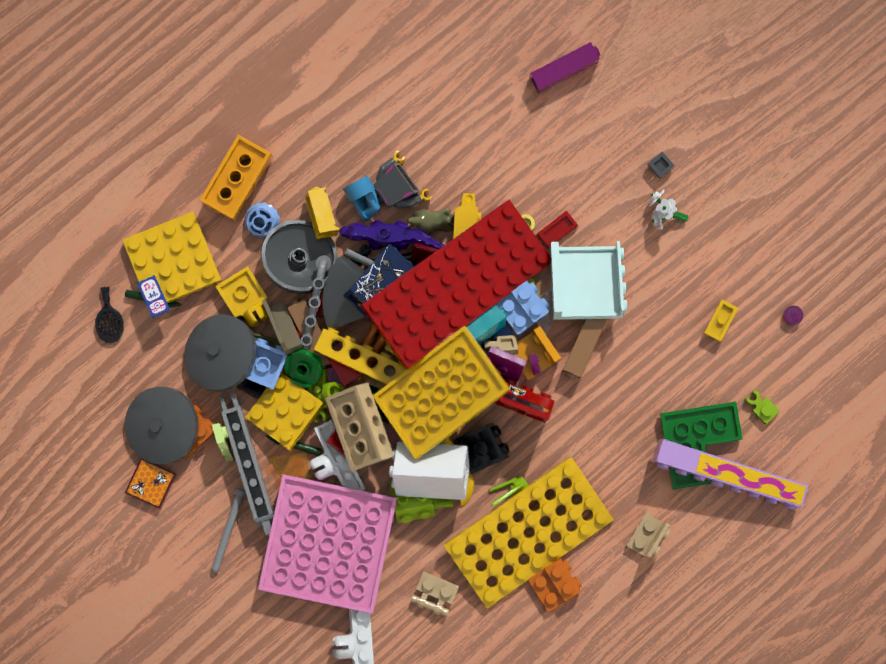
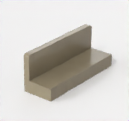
(283, 327)

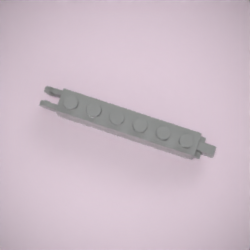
(248, 463)

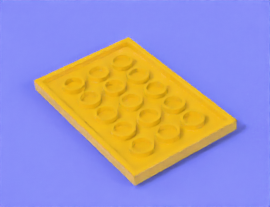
(441, 392)

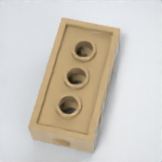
(359, 426)

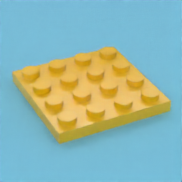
(175, 255)

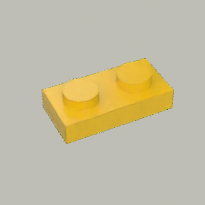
(721, 320)

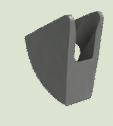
(336, 308)

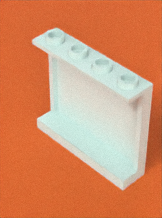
(587, 282)

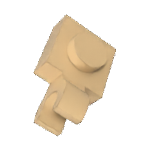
(504, 343)

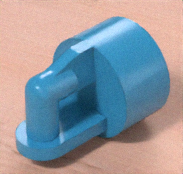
(355, 194)

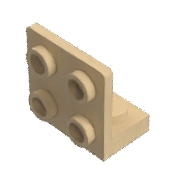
(648, 535)

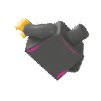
(396, 186)

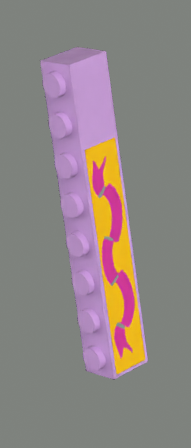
(729, 473)

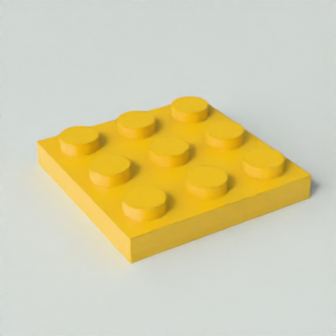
(285, 411)

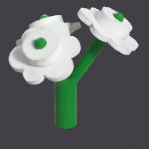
(664, 210)

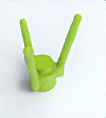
(517, 485)

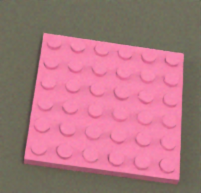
(327, 543)

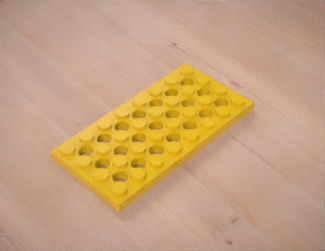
(531, 518)

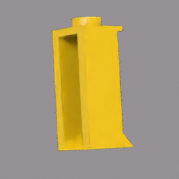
(321, 213)

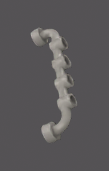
(323, 263)

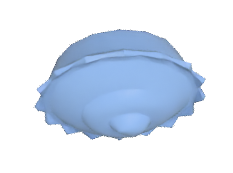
(261, 219)

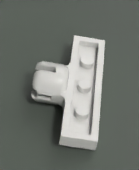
(333, 461)
(358, 642)

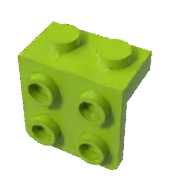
(412, 507)

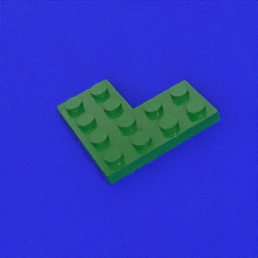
(699, 428)

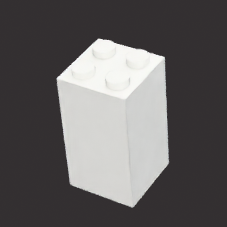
(437, 474)

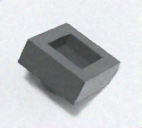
(660, 165)

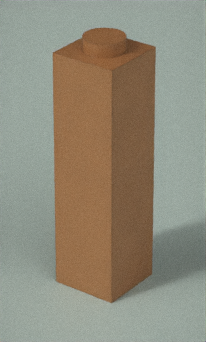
(299, 311)
(583, 347)

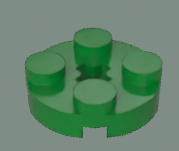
(310, 361)

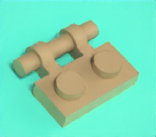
(438, 588)

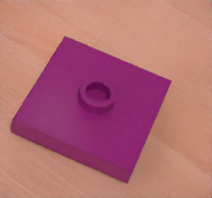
(506, 364)

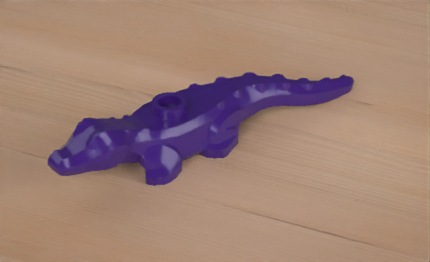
(380, 234)

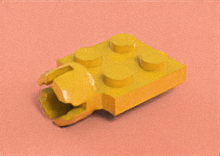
(244, 296)

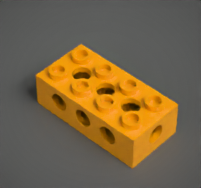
(240, 190)

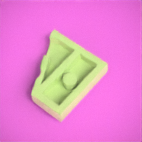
(222, 440)

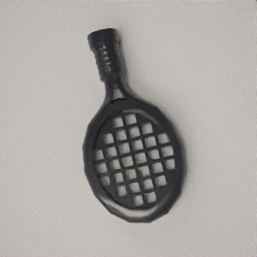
(106, 299)

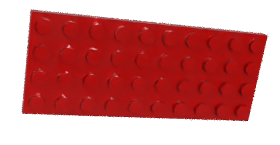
(456, 284)

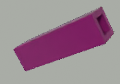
(565, 67)

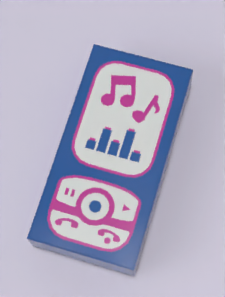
(153, 296)

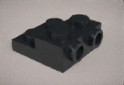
(484, 447)

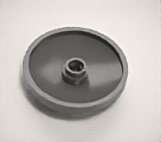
(291, 256)
(220, 352)
(161, 425)

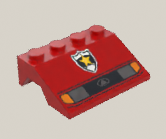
(526, 402)

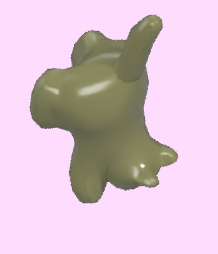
(429, 221)

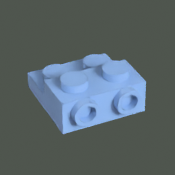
(523, 307)
(268, 364)

